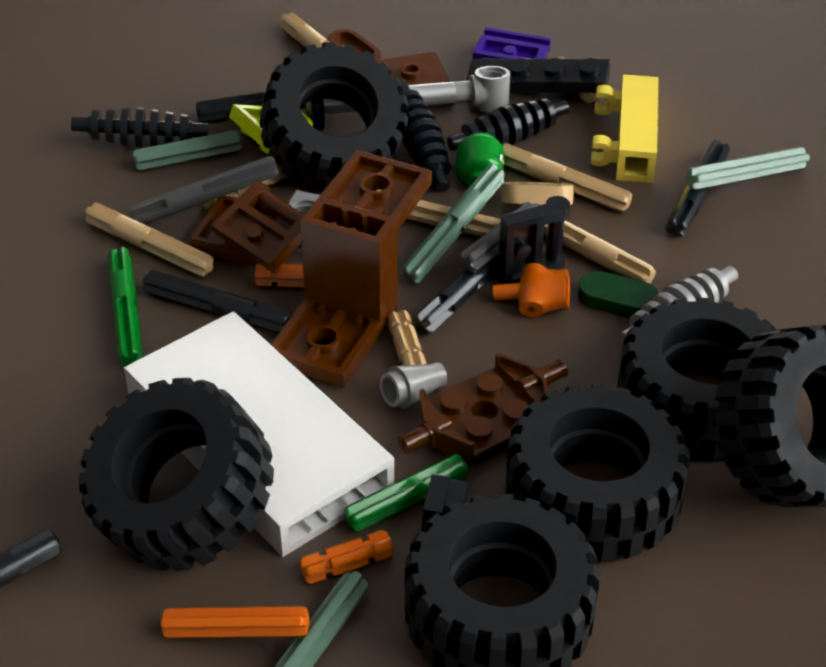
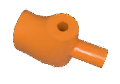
(538, 290)

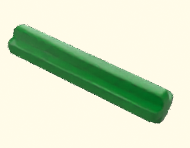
(401, 493)

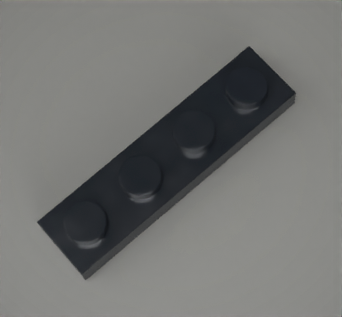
(551, 74)

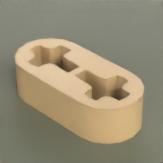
(534, 192)

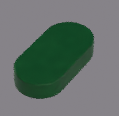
(614, 293)

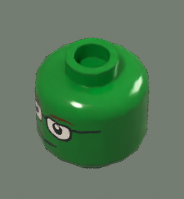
(475, 154)

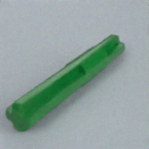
(124, 306)

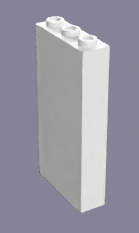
(316, 448)

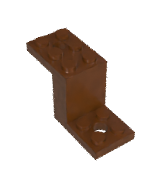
(350, 265)

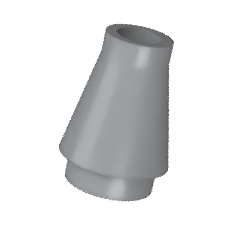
(402, 383)

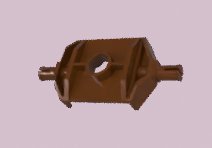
(503, 391)

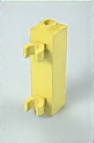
(637, 128)

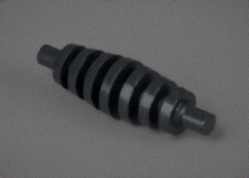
(513, 121)
(140, 126)
(425, 139)

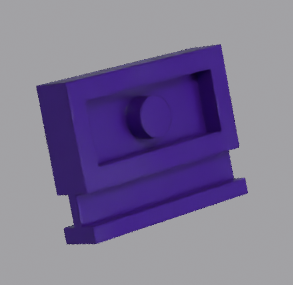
(511, 45)

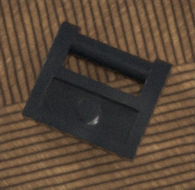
(523, 238)

